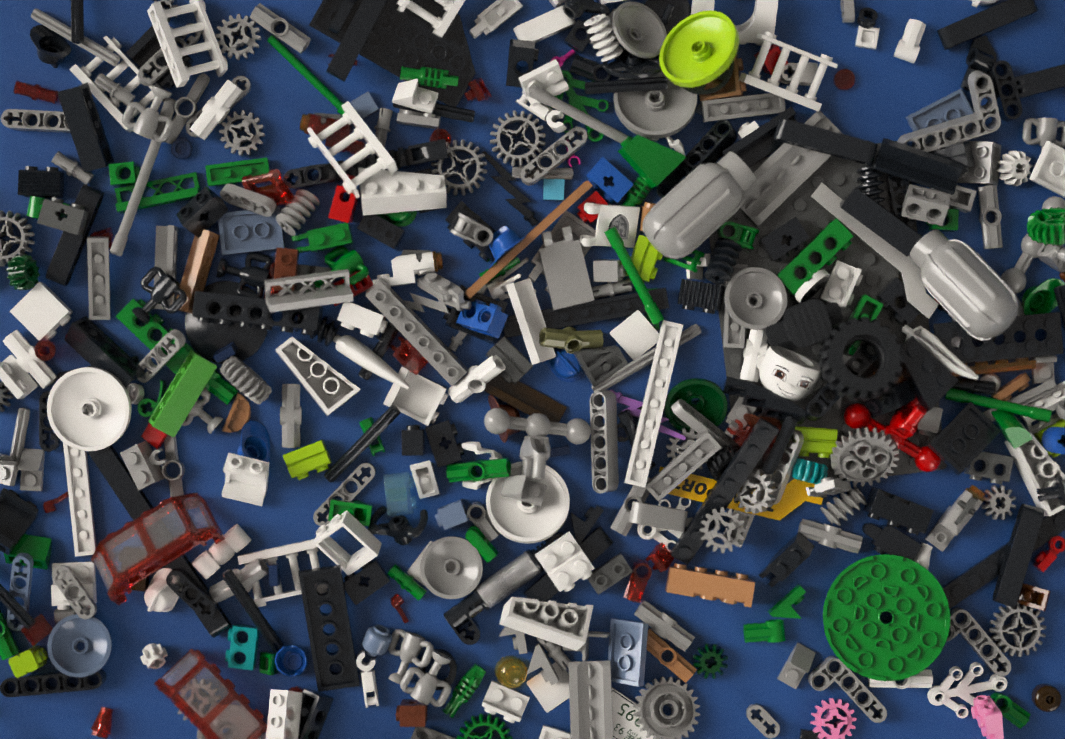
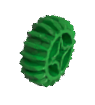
(1047, 226)
(484, 722)

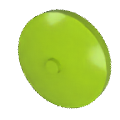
(699, 49)

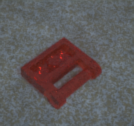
(276, 191)

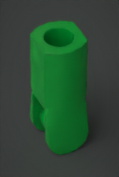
(365, 425)
(481, 543)

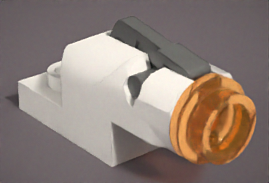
(412, 263)

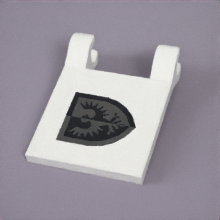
(609, 216)

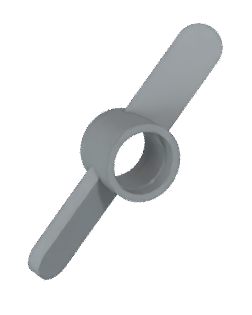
(193, 96)
(171, 452)

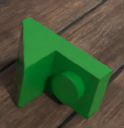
(358, 509)
(783, 606)

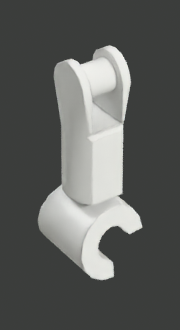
(545, 113)
(368, 679)

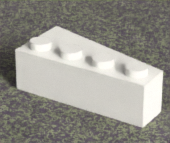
(401, 192)
(320, 380)
(1037, 472)
(549, 620)

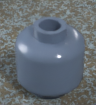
(377, 640)

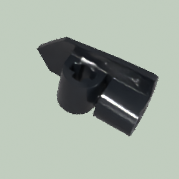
(981, 58)

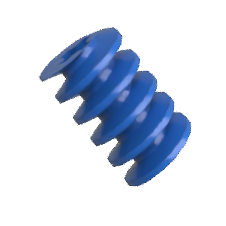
(1050, 440)

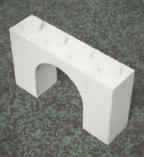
(762, 19)

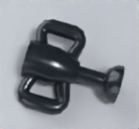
(249, 275)
(160, 293)

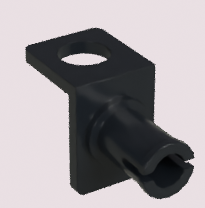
(1053, 492)

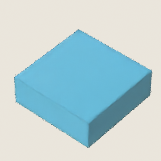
(553, 189)

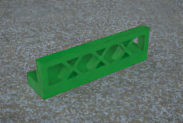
(162, 199)

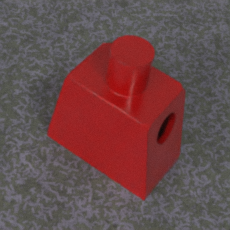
(342, 209)

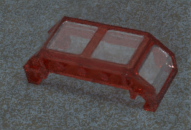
(154, 542)
(210, 700)

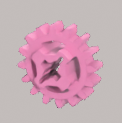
(832, 711)

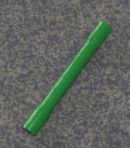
(618, 245)
(1031, 412)

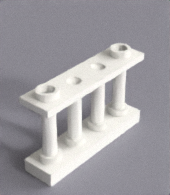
(439, 23)
(173, 54)
(791, 91)
(112, 103)
(360, 132)
(270, 556)

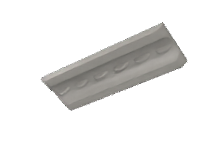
(783, 174)
(590, 699)

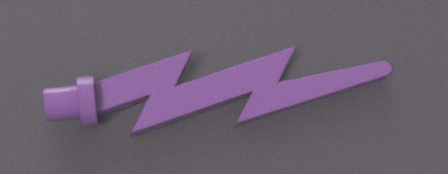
(633, 407)

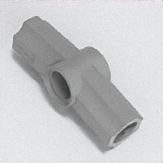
(291, 415)
(247, 577)

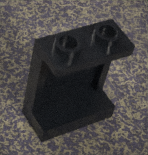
(145, 48)
(451, 318)
(15, 519)

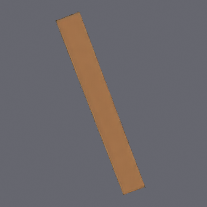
(527, 240)

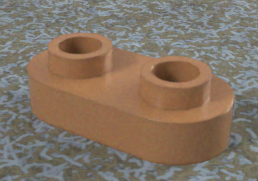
(1018, 383)

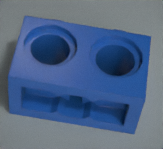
(483, 319)

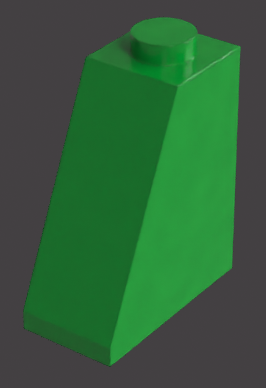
(650, 159)

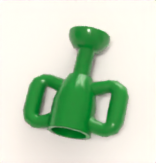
(350, 260)

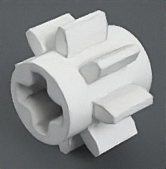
(154, 656)

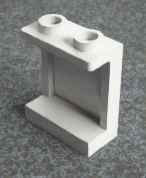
(419, 400)
(245, 479)

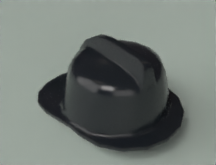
(50, 46)

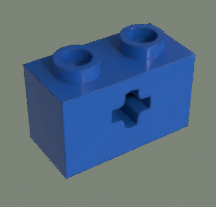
(621, 184)

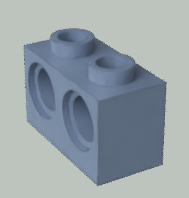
(451, 514)

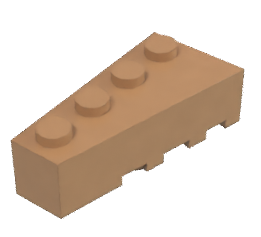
(710, 585)

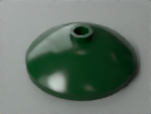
(710, 402)

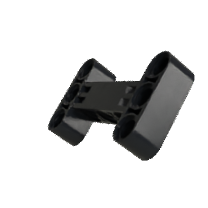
(1023, 86)

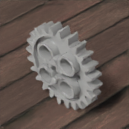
(864, 456)

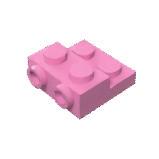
(988, 717)

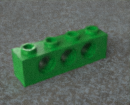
(835, 231)
(145, 333)

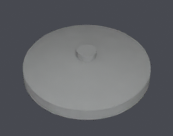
(655, 111)

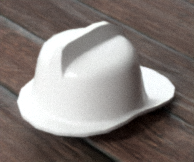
(159, 595)

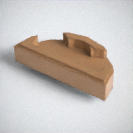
(238, 415)

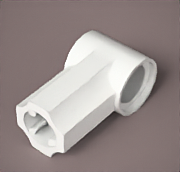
(908, 46)

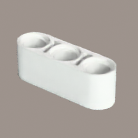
(544, 26)

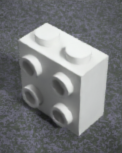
(42, 312)
(362, 318)

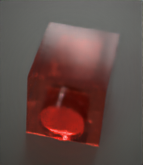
(38, 631)

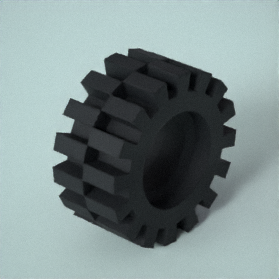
(720, 460)

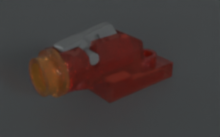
(321, 121)

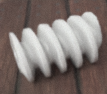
(604, 36)

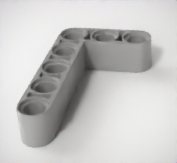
(958, 125)

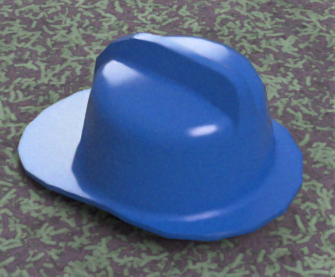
(502, 241)
(565, 366)
(254, 441)

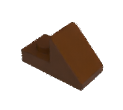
(1034, 597)

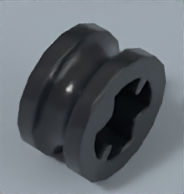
(866, 22)

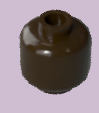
(1040, 695)

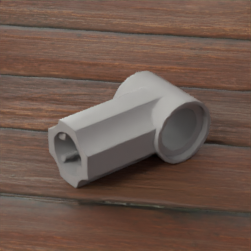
(483, 521)

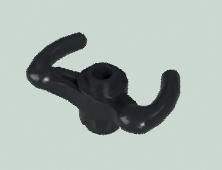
(576, 8)
(398, 526)

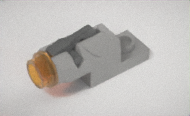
(955, 517)

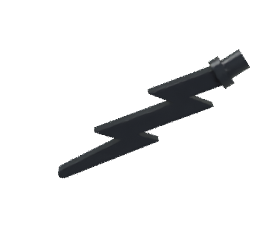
(519, 197)

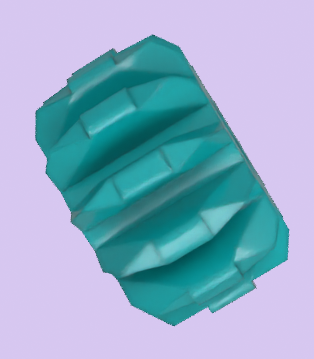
(809, 471)

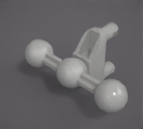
(1049, 254)
(536, 445)

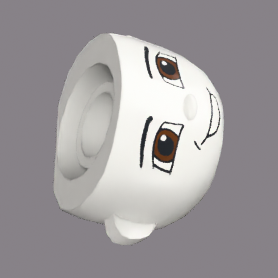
(789, 373)

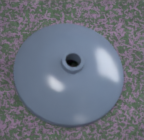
(64, 641)

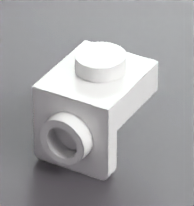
(704, 263)

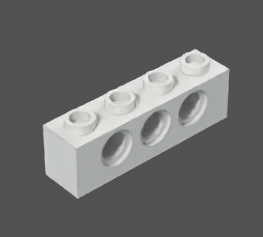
(284, 714)

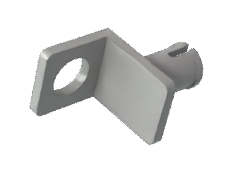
(585, 648)

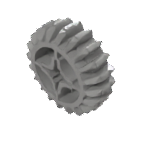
(509, 133)
(468, 163)
(7, 229)
(245, 380)
(1018, 637)

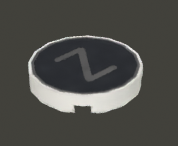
(811, 287)

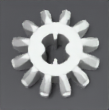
(1014, 168)

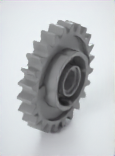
(677, 699)

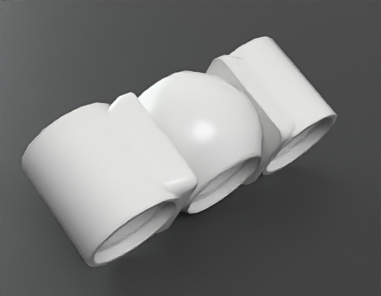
(220, 553)

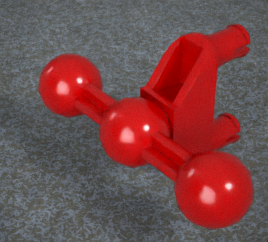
(902, 426)

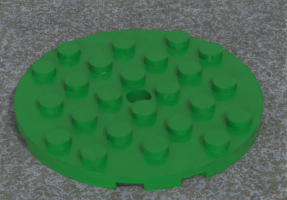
(894, 648)

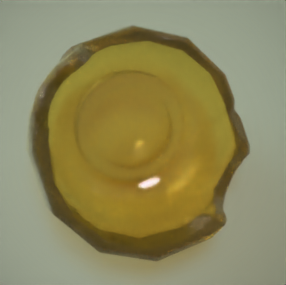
(511, 672)

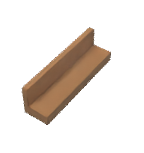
(198, 267)

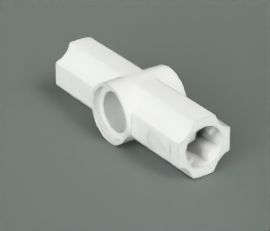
(216, 110)
(754, 346)
(28, 360)
(476, 379)
(921, 680)

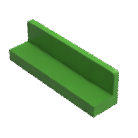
(182, 394)

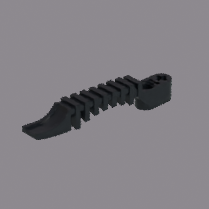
(403, 158)

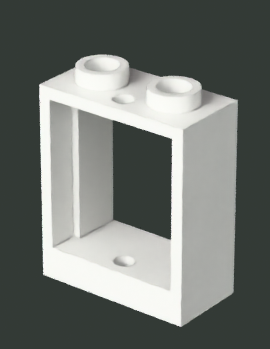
(336, 553)

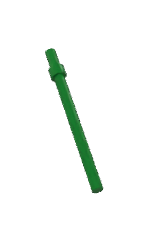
(306, 73)

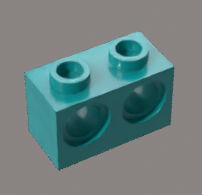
(248, 647)

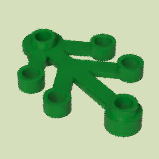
(578, 101)

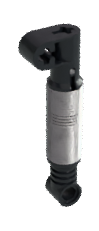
(495, 590)

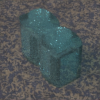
(398, 493)

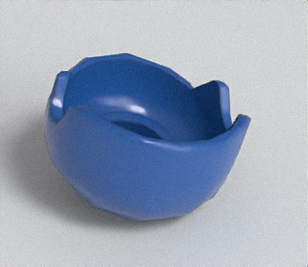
(291, 661)

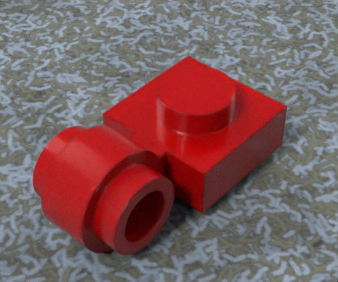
(1045, 559)

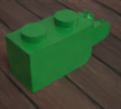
(326, 238)
(868, 308)

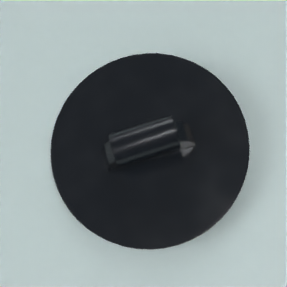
(670, 11)

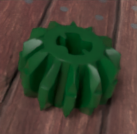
(23, 272)
(714, 667)

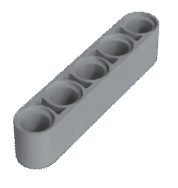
(609, 433)

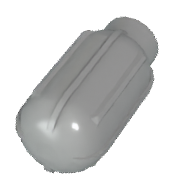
(698, 206)
(965, 285)

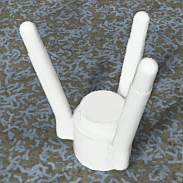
(498, 286)

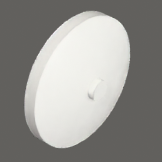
(89, 409)
(525, 521)

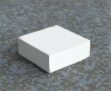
(867, 38)

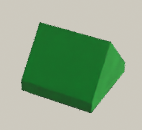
(267, 663)

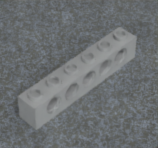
(416, 331)

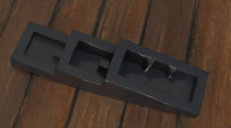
(771, 403)

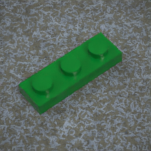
(234, 171)

